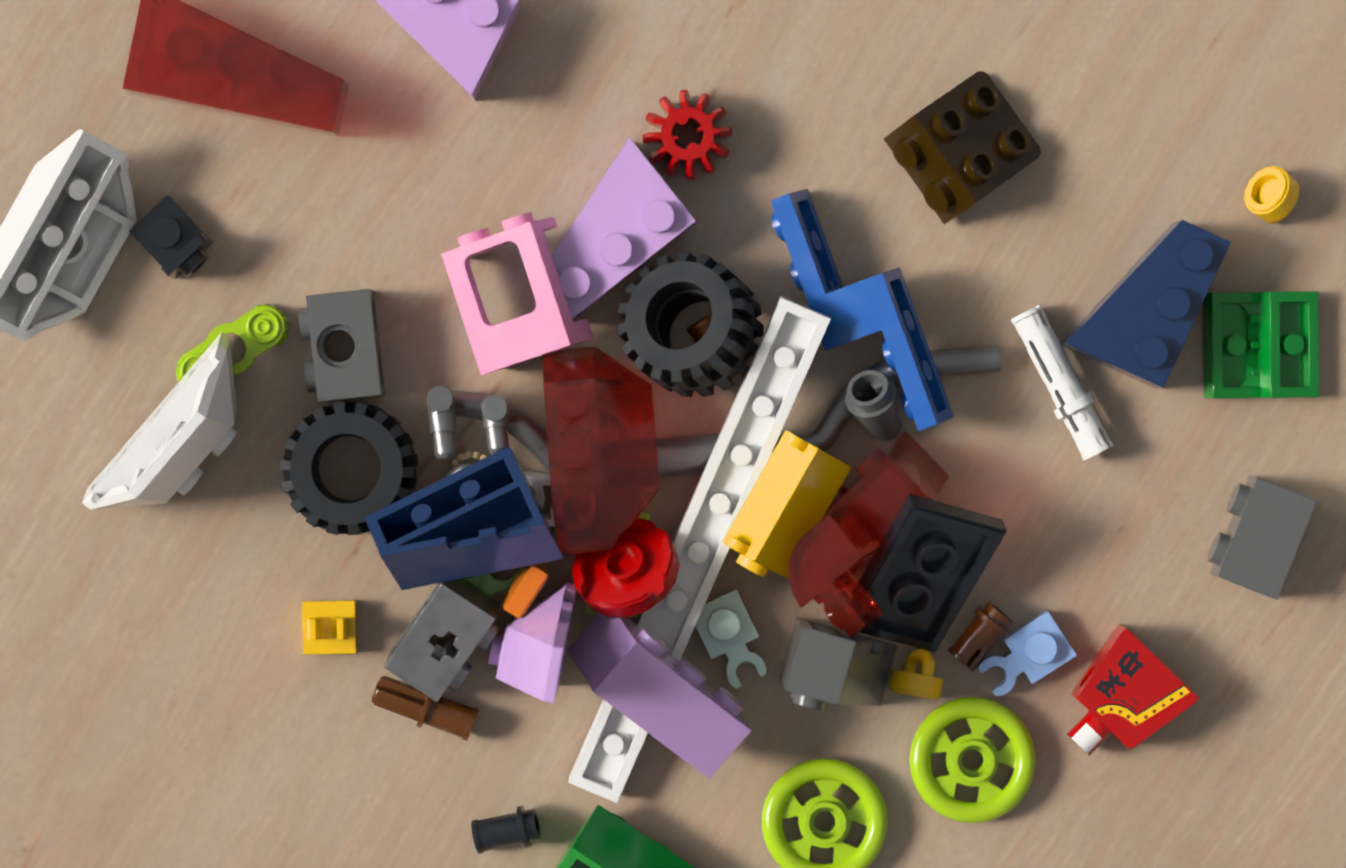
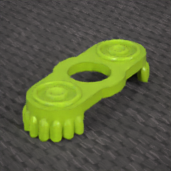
(260, 330)

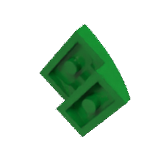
(1261, 344)

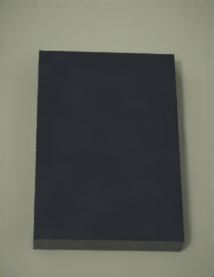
(928, 569)

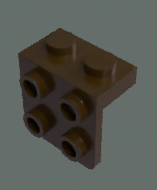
(963, 146)

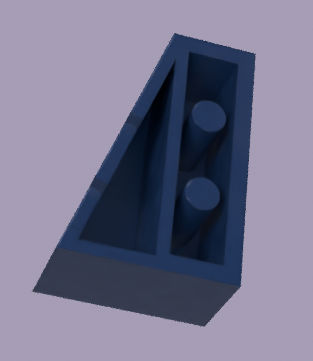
(465, 526)

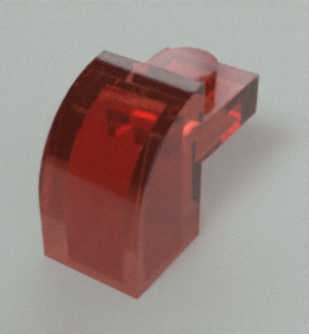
(823, 569)

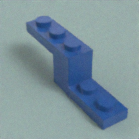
(862, 309)

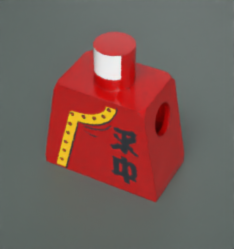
(1126, 694)

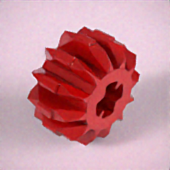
(680, 119)

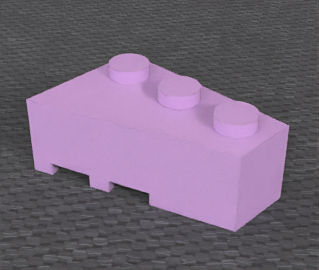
(618, 230)

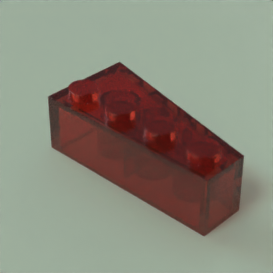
(216, 67)

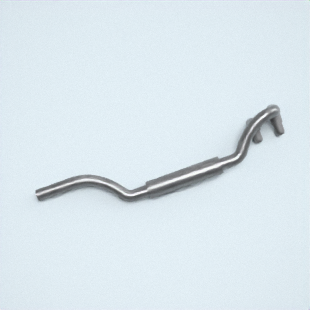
(675, 454)

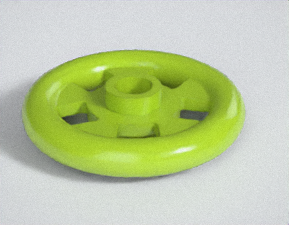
(828, 776)
(940, 790)

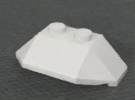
(63, 234)
(174, 438)

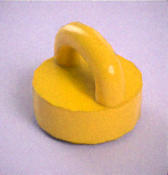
(1271, 194)
(917, 685)

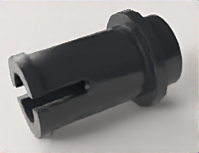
(506, 830)

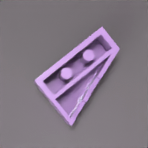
(457, 33)
(659, 692)

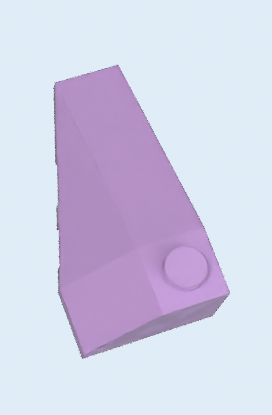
(535, 645)

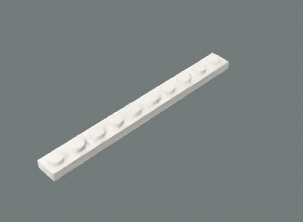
(724, 486)

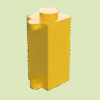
(784, 505)

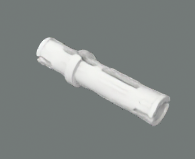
(1060, 379)

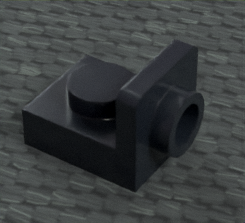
(172, 239)

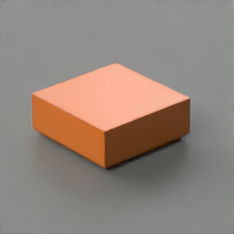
(524, 589)

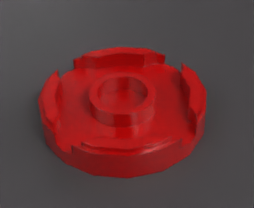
(631, 575)

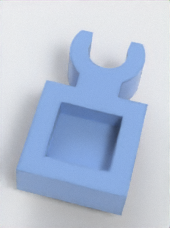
(1034, 649)

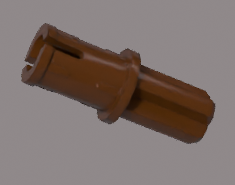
(412, 703)

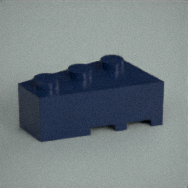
(1153, 306)

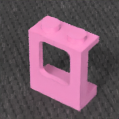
(528, 336)

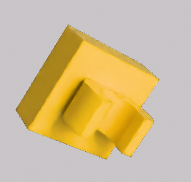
(329, 627)

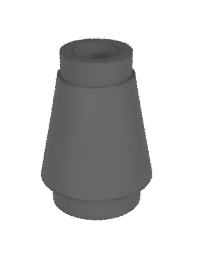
(875, 403)

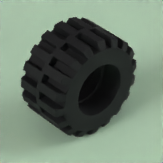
(659, 301)
(302, 465)

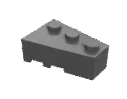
(834, 668)

